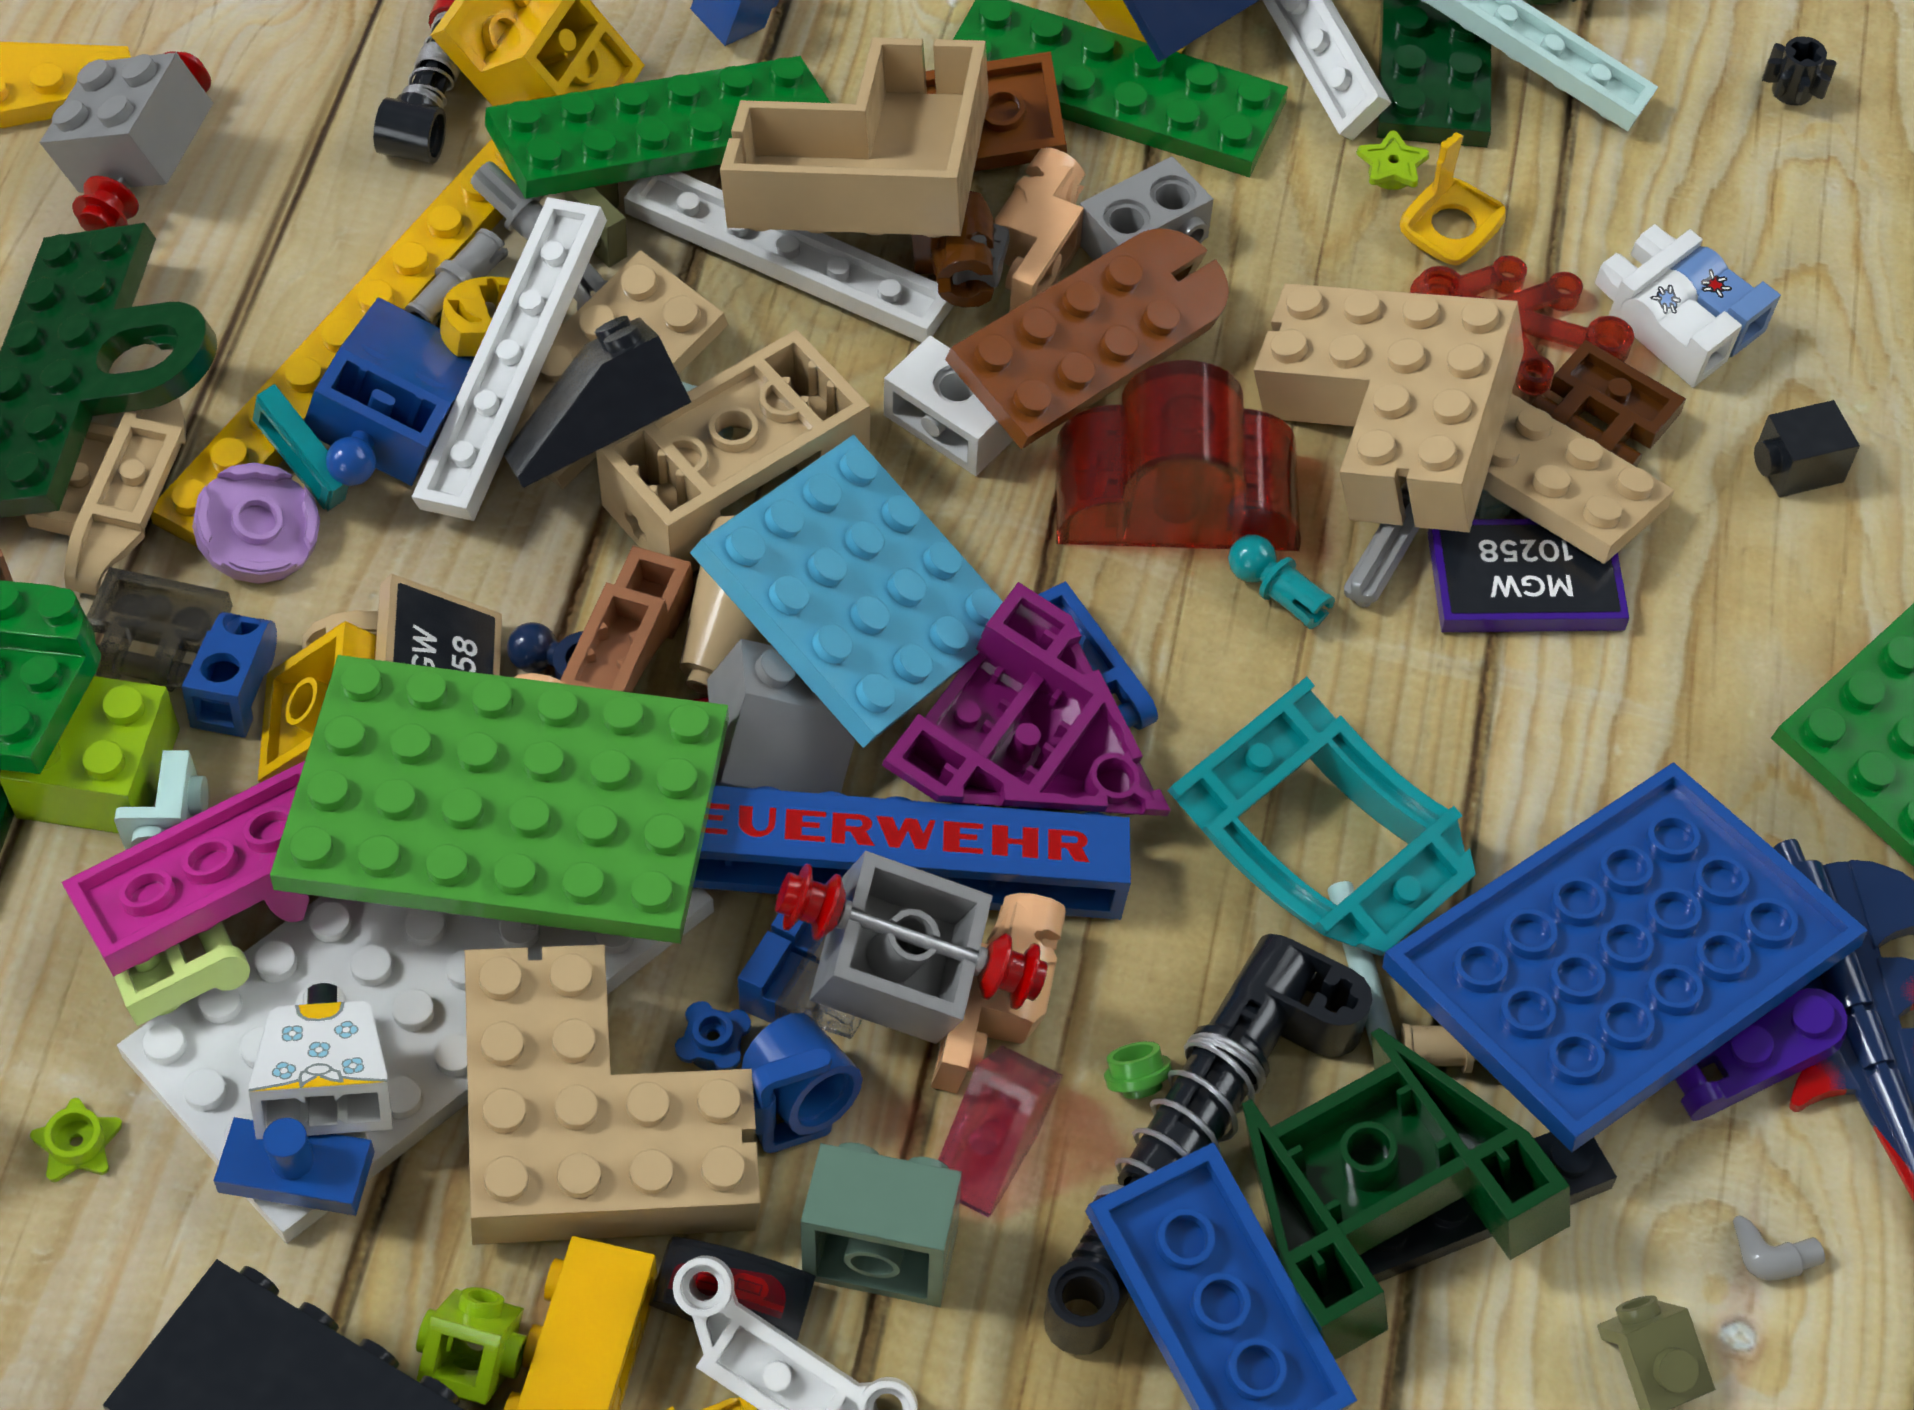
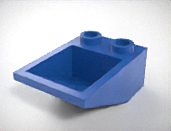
(385, 396)

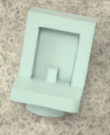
(178, 798)

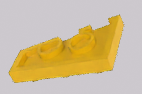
(41, 76)

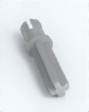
(1381, 558)

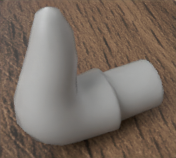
(1778, 1261)

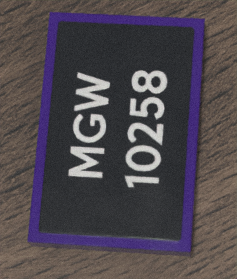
(1522, 580)

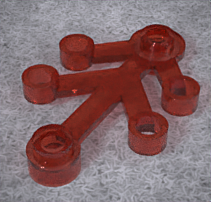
(1605, 332)

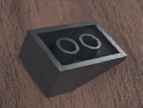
(601, 397)

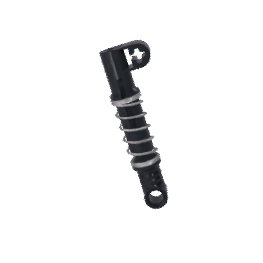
(1221, 1069)

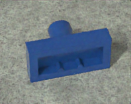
(293, 1167)

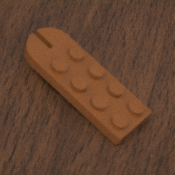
(1091, 332)

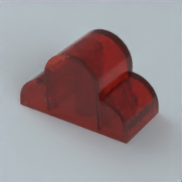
(1177, 466)

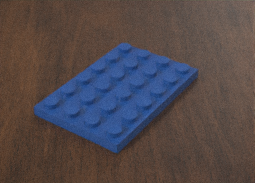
(1622, 954)

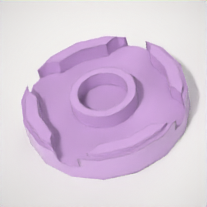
(256, 523)

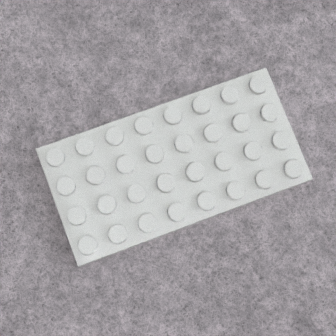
(386, 955)

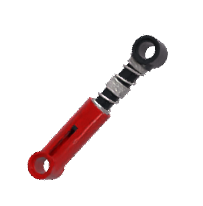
(416, 120)

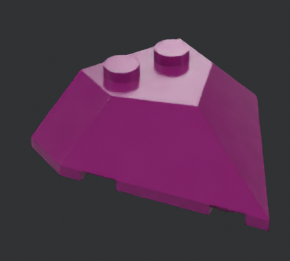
(1027, 725)

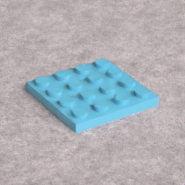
(852, 588)

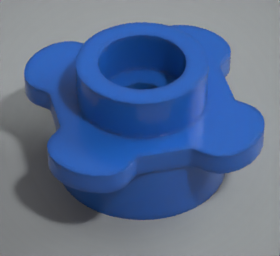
(716, 1054)

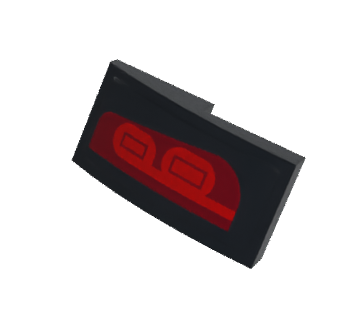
(760, 1284)

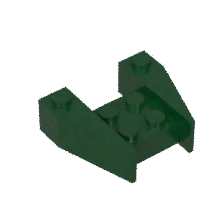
(1381, 1162)

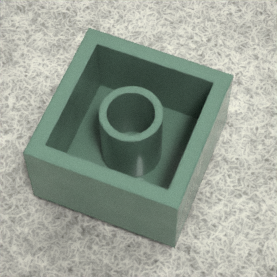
(881, 1223)

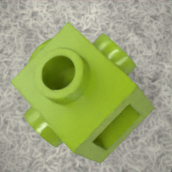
(471, 1343)

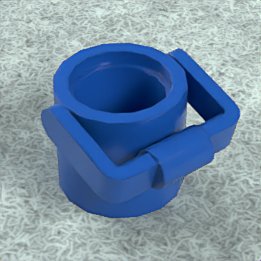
(799, 1078)

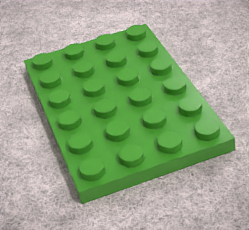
(504, 799)

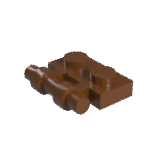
(1614, 394)

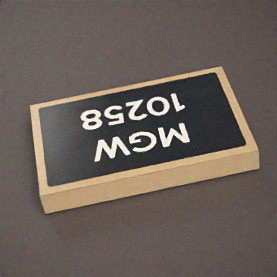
(436, 629)

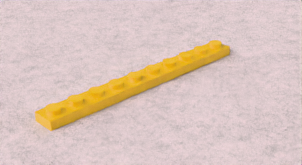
(396, 278)

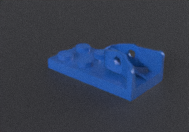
(1216, 1291)

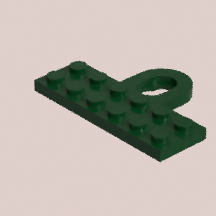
(60, 353)

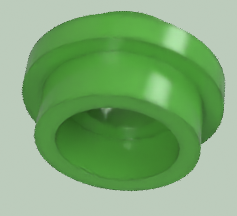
(1137, 1069)

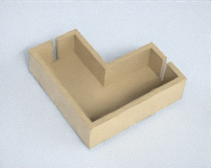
(869, 166)
(1414, 379)
(584, 1150)

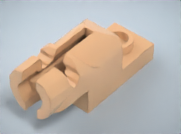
(1042, 224)
(1028, 920)

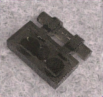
(155, 613)

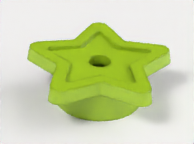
(1388, 174)
(72, 1123)

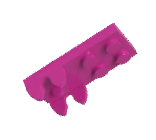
(189, 876)

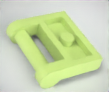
(170, 980)

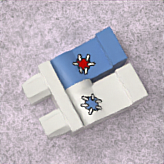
(1685, 302)

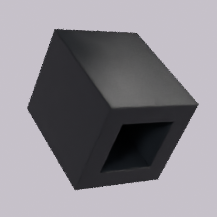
(1805, 448)

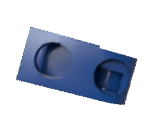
(229, 673)

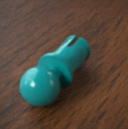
(1255, 560)

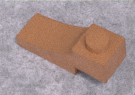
(631, 621)

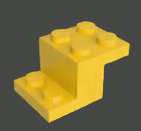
(534, 48)

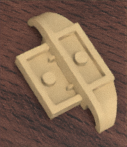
(114, 491)

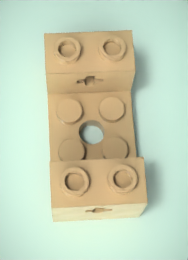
(680, 473)

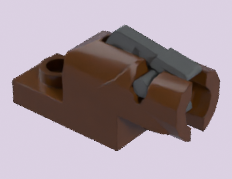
(966, 264)

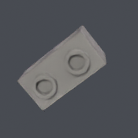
(1152, 199)

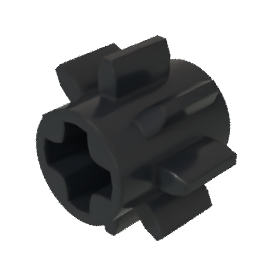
(1799, 70)

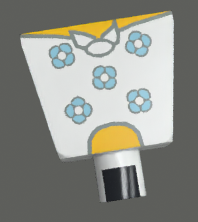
(321, 1067)

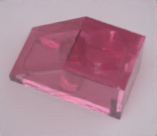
(997, 1125)

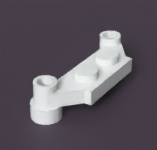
(762, 1360)

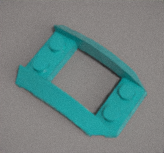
(1269, 752)

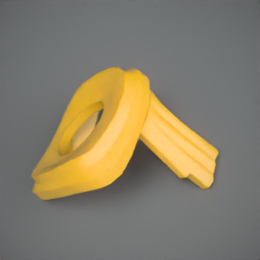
(1455, 194)

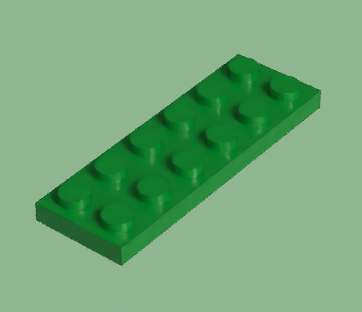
(1124, 90)
(637, 126)

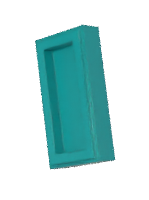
(297, 446)

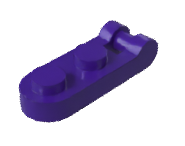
(1776, 1046)

